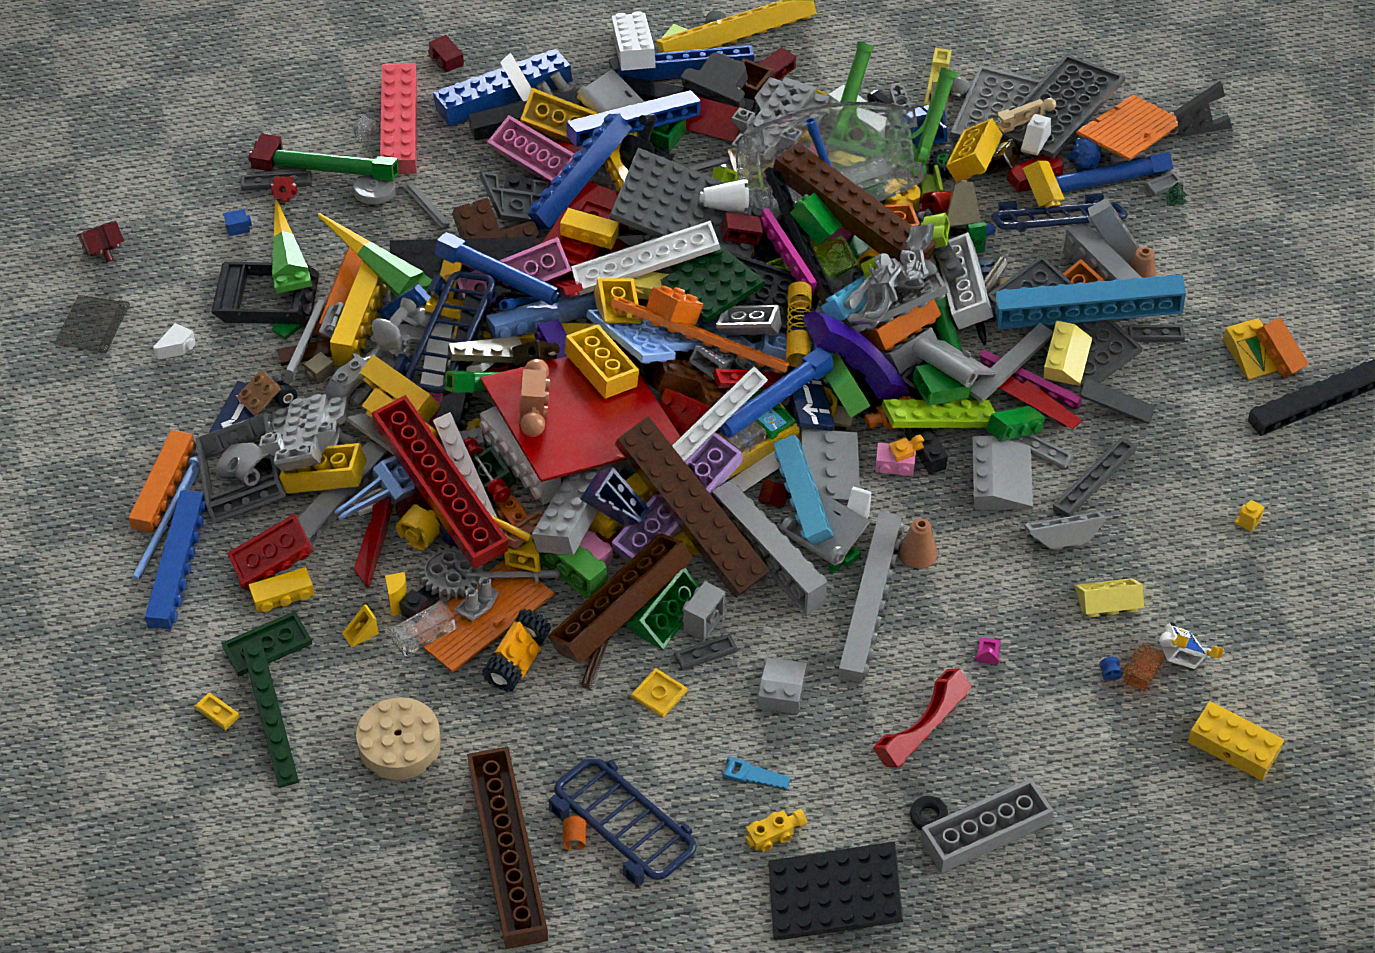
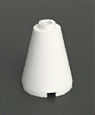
(727, 197)

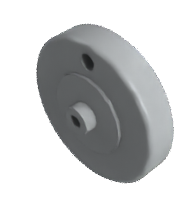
(373, 191)

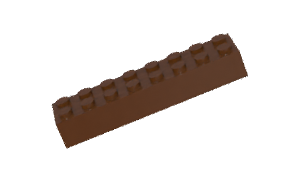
(620, 598)

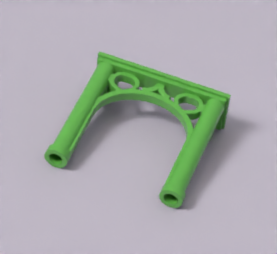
(935, 110)

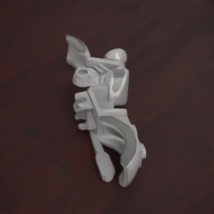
(893, 276)

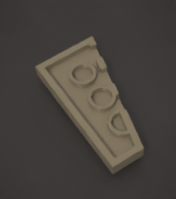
(484, 350)

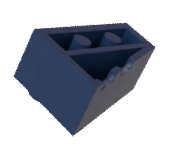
(615, 498)

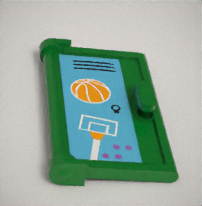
(774, 420)

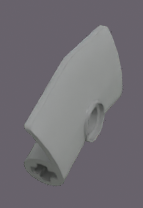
(239, 462)

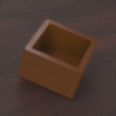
(757, 77)

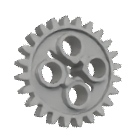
(446, 573)

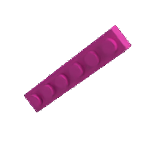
(786, 249)
(1054, 391)

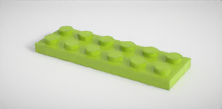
(951, 414)

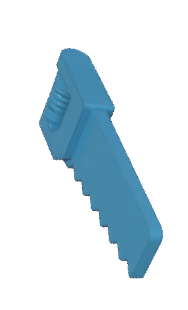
(754, 774)

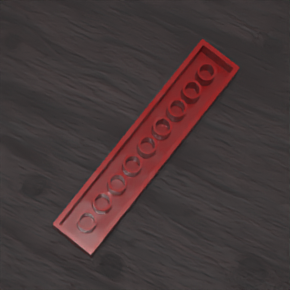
(440, 482)

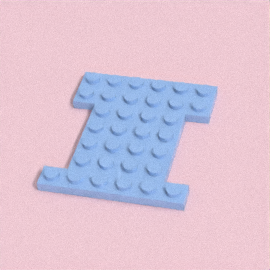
(655, 343)

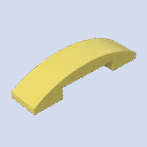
(940, 59)

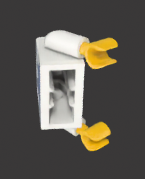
(1183, 648)

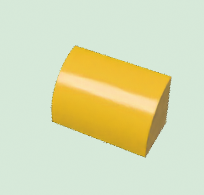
(396, 591)

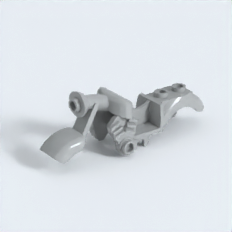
(388, 346)

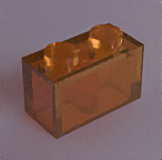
(1143, 667)

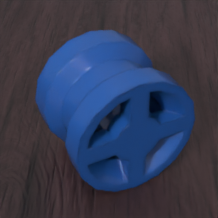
(1111, 668)

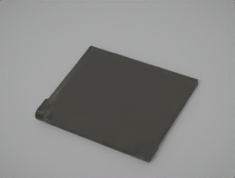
(92, 323)

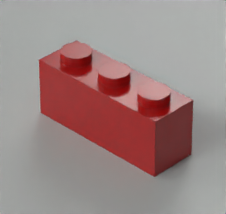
(1018, 178)

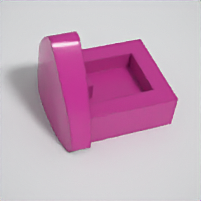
(988, 651)

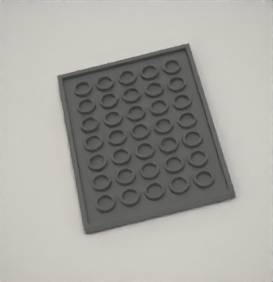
(665, 199)

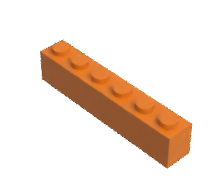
(341, 285)
(162, 481)

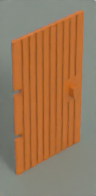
(1129, 127)
(474, 636)

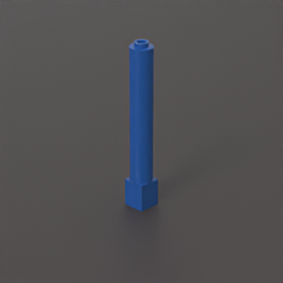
(1150, 166)
(454, 249)
(814, 366)

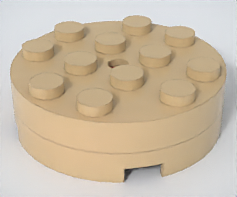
(398, 738)

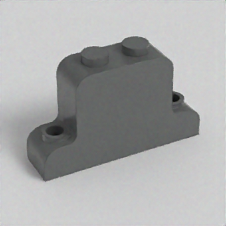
(718, 79)

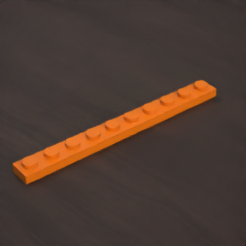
(709, 339)

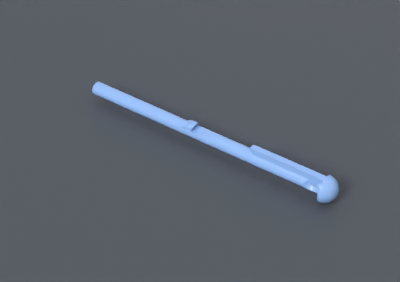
(185, 485)

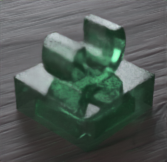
(1176, 195)

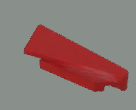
(1041, 401)
(373, 541)

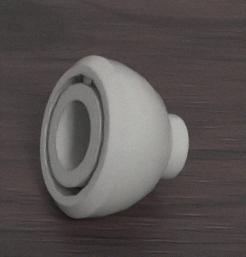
(959, 88)

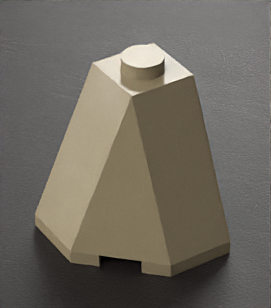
(962, 207)

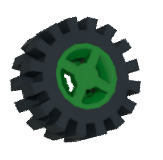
(940, 158)

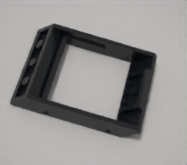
(231, 290)

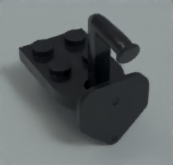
(632, 143)

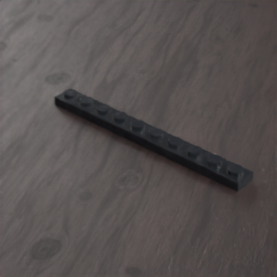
(798, 235)

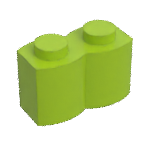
(941, 228)

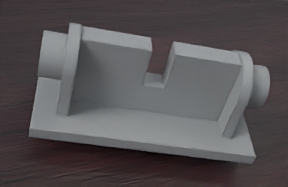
(331, 319)

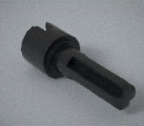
(507, 291)

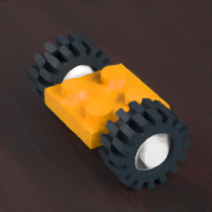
(517, 650)

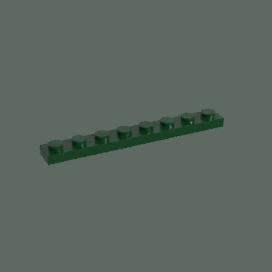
(270, 714)

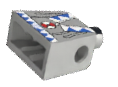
(710, 358)

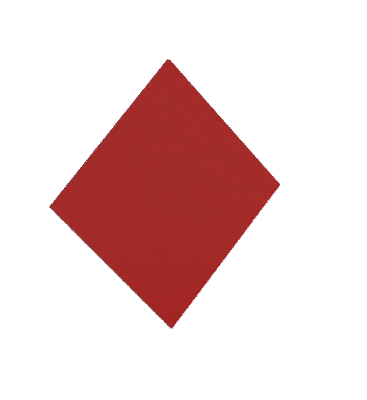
(579, 420)

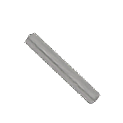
(429, 208)

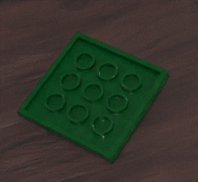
(716, 281)

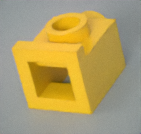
(1250, 515)

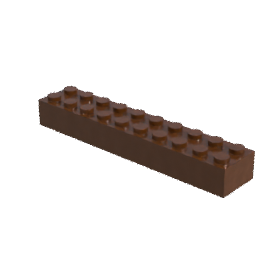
(848, 202)
(692, 507)
(507, 848)

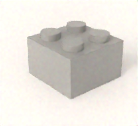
(704, 610)

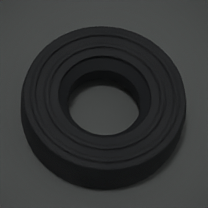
(923, 803)

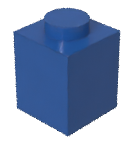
(237, 222)

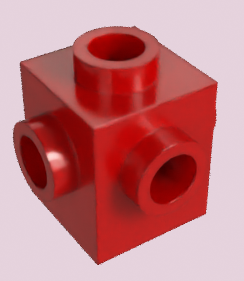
(277, 188)

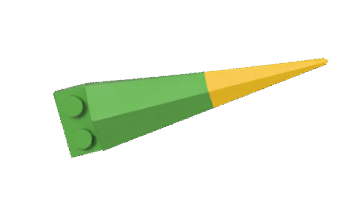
(289, 266)
(393, 271)

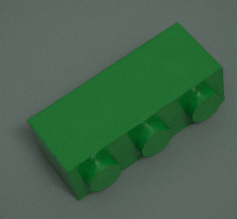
(1015, 423)

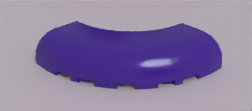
(858, 352)

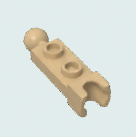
(1023, 114)

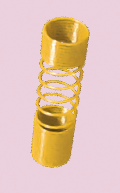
(798, 341)

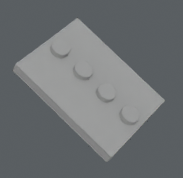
(832, 461)

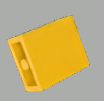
(1044, 184)

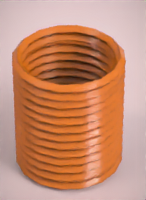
(574, 829)

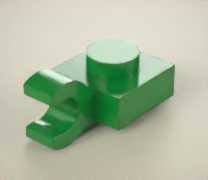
(852, 555)

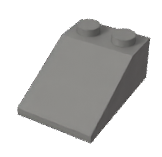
(781, 685)

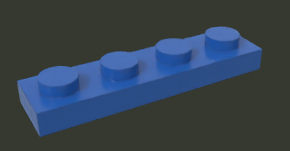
(416, 294)

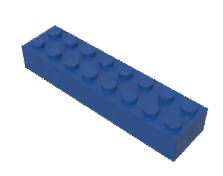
(496, 88)

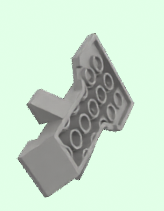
(775, 100)
(304, 430)

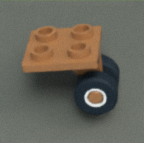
(263, 389)

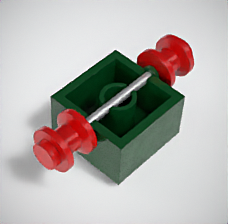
(491, 470)

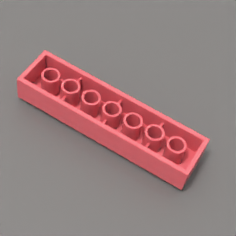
(399, 115)

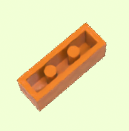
(1281, 347)

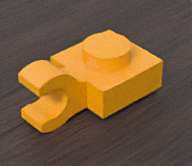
(905, 449)

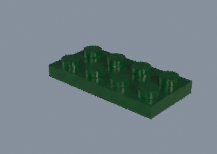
(278, 637)

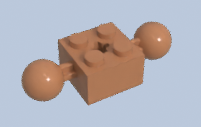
(534, 397)

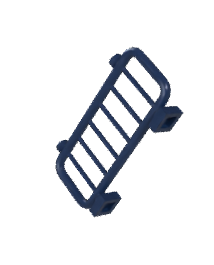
(1009, 211)
(440, 291)
(635, 867)

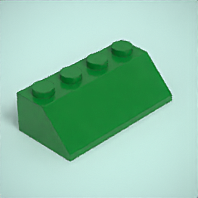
(663, 613)

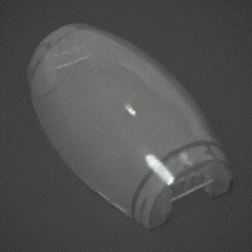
(849, 135)

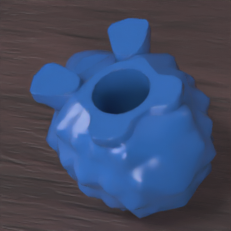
(1085, 154)

